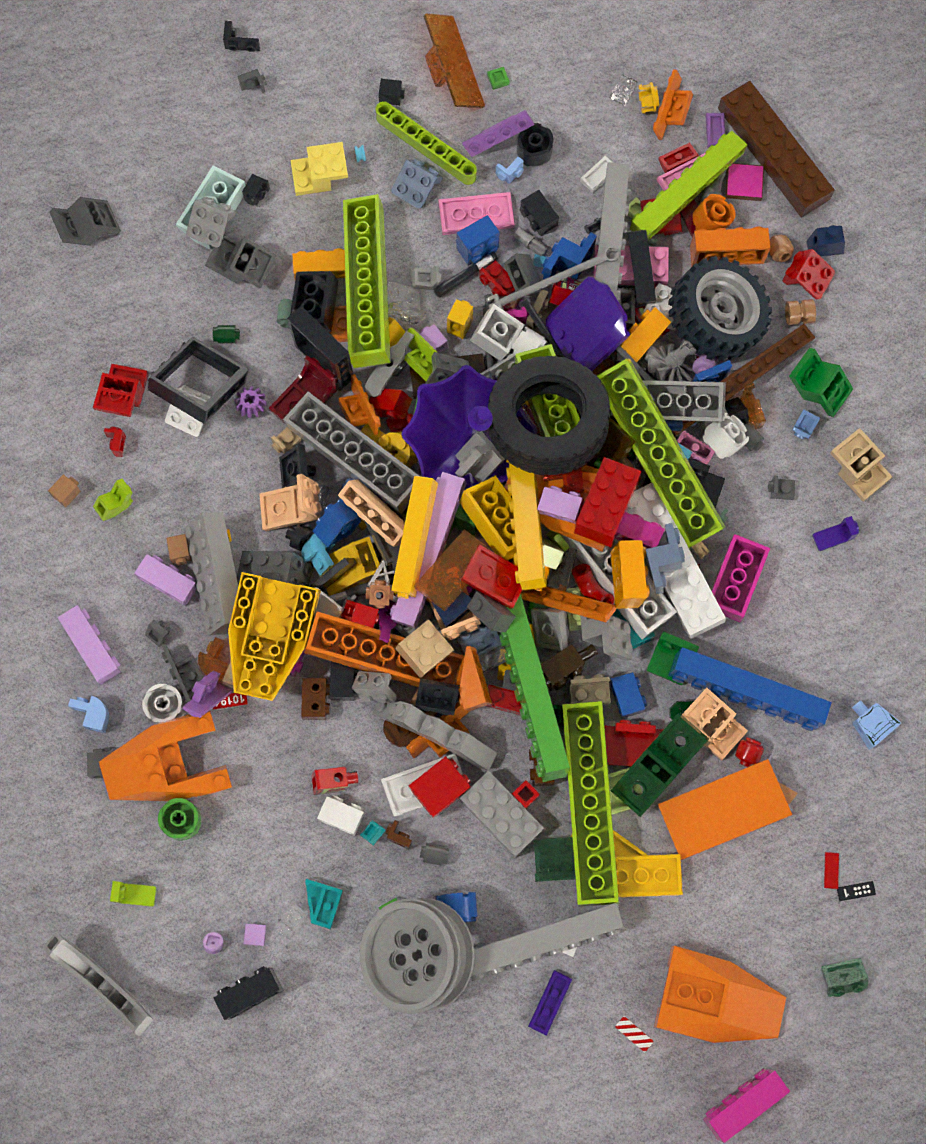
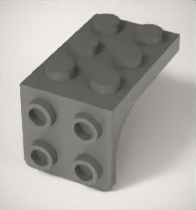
(276, 566)

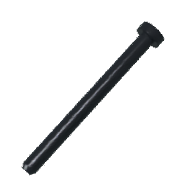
(541, 326)

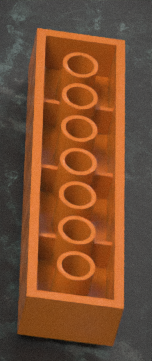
(362, 649)

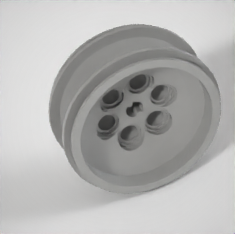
(387, 943)

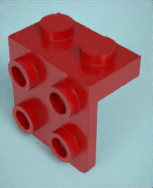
(810, 272)

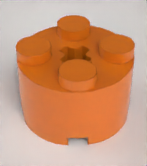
(713, 213)

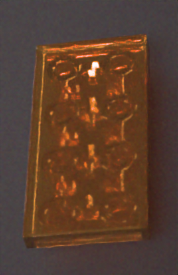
(442, 580)

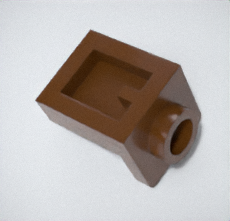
(401, 839)

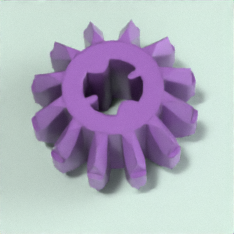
(247, 408)

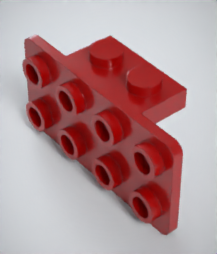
(628, 741)

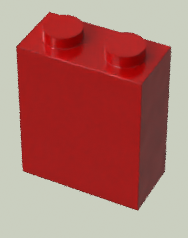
(440, 786)

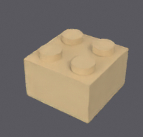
(424, 648)

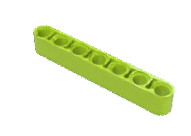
(422, 135)

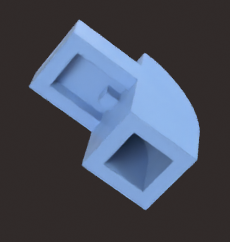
(96, 713)

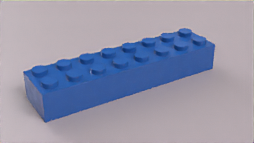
(749, 689)

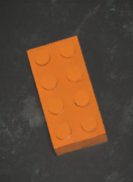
(737, 244)

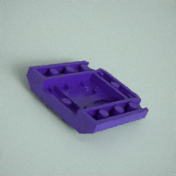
(588, 323)

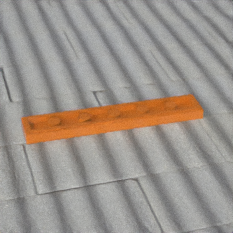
(570, 603)

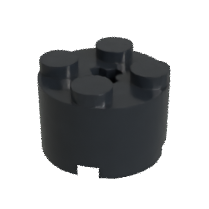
(535, 145)

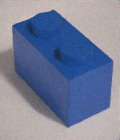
(627, 695)

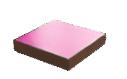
(745, 182)

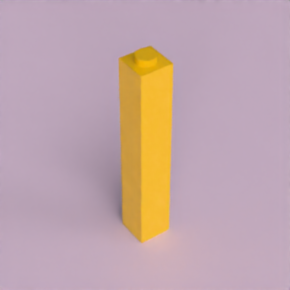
(414, 536)

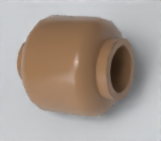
(780, 248)

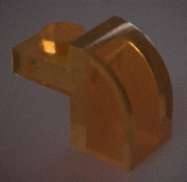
(210, 662)

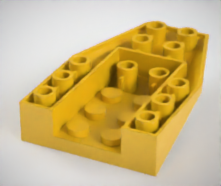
(268, 633)

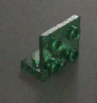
(554, 859)

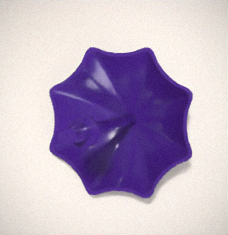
(447, 419)

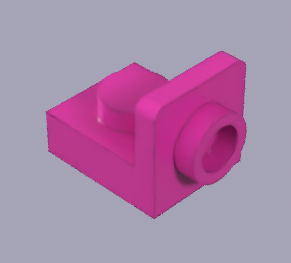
(520, 315)

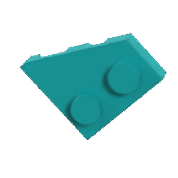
(322, 903)

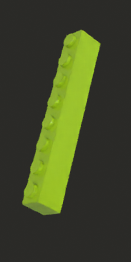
(689, 185)

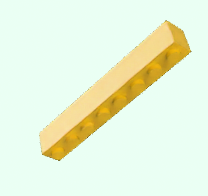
(527, 528)

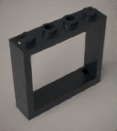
(317, 342)
(212, 357)

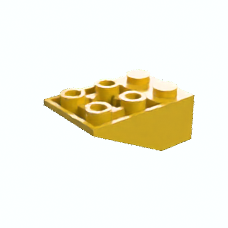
(362, 572)

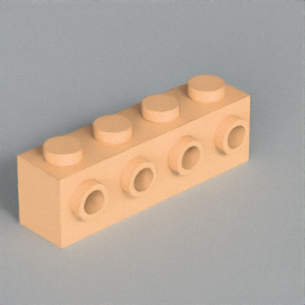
(373, 511)

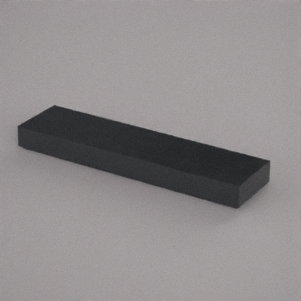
(641, 267)

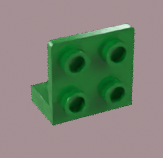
(664, 655)

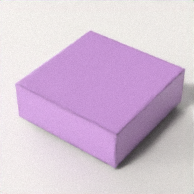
(254, 934)

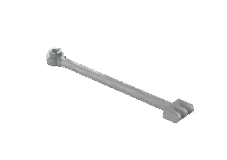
(553, 279)

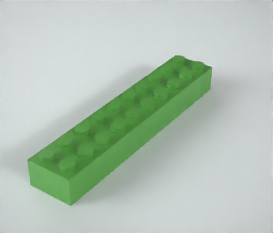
(534, 697)

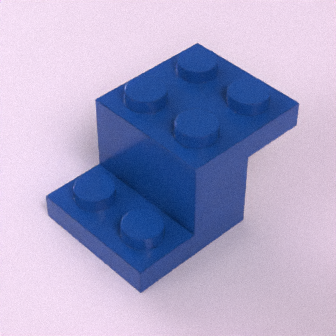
(567, 255)

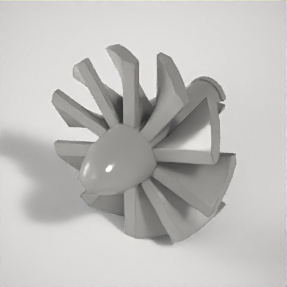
(668, 362)

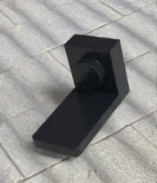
(238, 43)

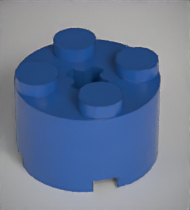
(462, 903)

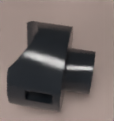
(298, 536)

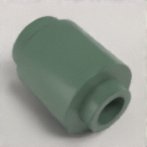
(283, 313)

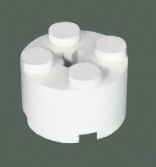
(527, 340)
(726, 436)
(153, 704)

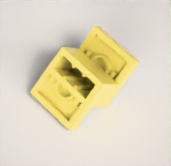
(322, 165)

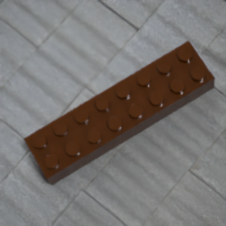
(776, 149)

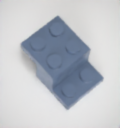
(665, 558)

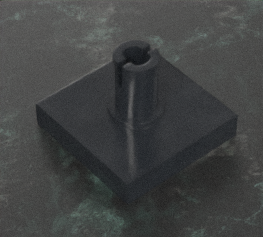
(294, 463)

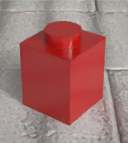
(525, 794)

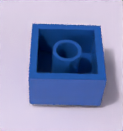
(477, 240)
(336, 523)

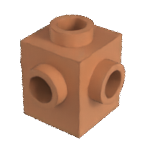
(379, 586)

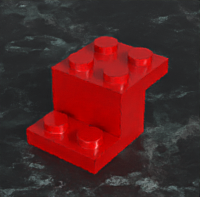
(120, 390)

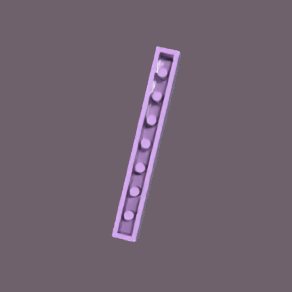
(445, 507)

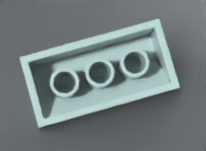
(218, 186)

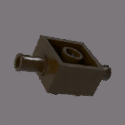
(566, 666)

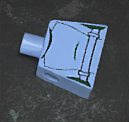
(873, 723)

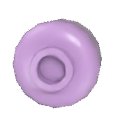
(700, 363)

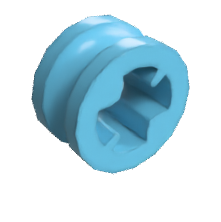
(360, 153)

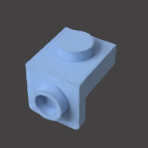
(511, 172)

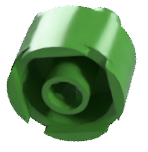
(171, 811)

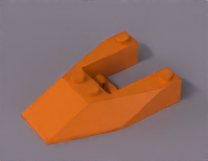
(153, 767)

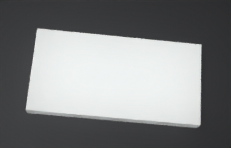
(397, 789)

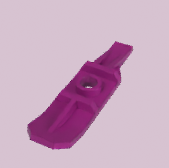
(385, 621)

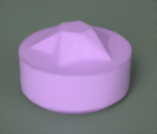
(213, 943)

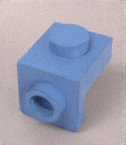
(805, 424)

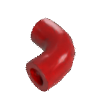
(589, 586)

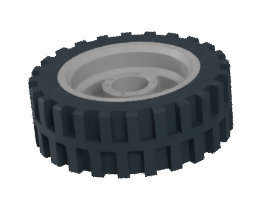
(710, 318)

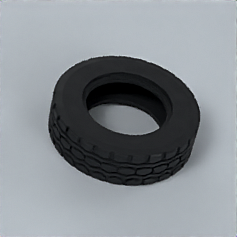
(556, 377)

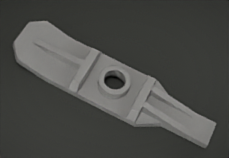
(382, 373)

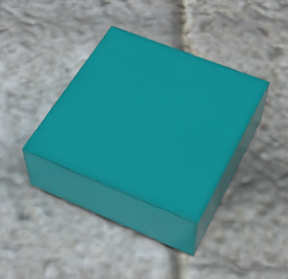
(372, 832)

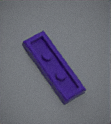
(550, 1002)

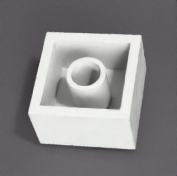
(497, 332)

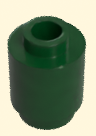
(226, 334)

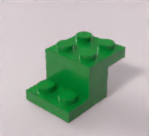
(821, 382)

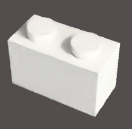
(340, 815)

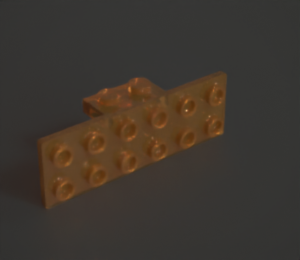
(450, 62)

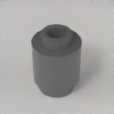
(755, 438)
(434, 854)

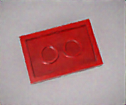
(493, 576)

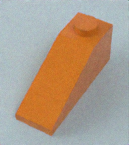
(473, 686)

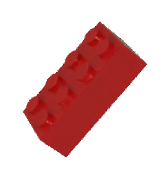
(607, 502)

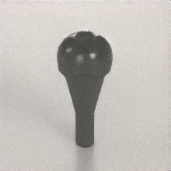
(715, 187)

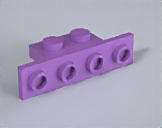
(498, 133)
(206, 695)

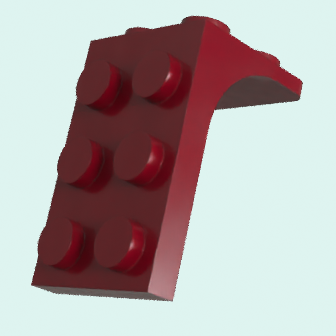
(312, 380)

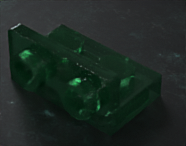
(845, 977)

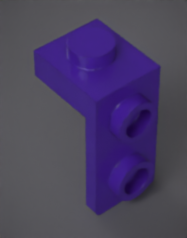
(837, 534)

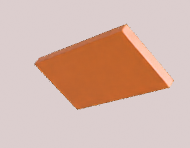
(724, 809)

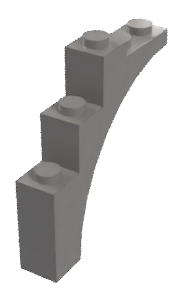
(437, 731)
(100, 982)

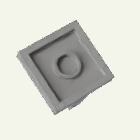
(478, 458)
(550, 628)

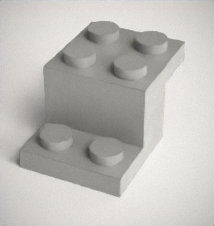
(612, 636)

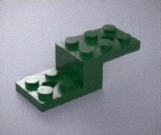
(659, 764)

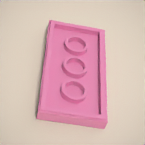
(464, 211)

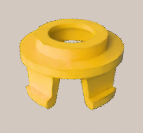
(648, 97)

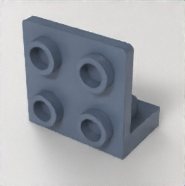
(482, 639)

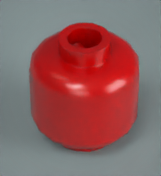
(749, 752)

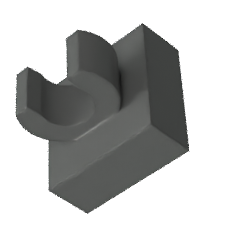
(157, 633)

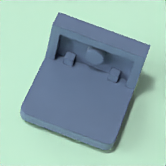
(415, 182)

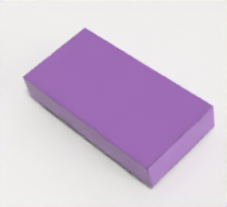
(714, 127)

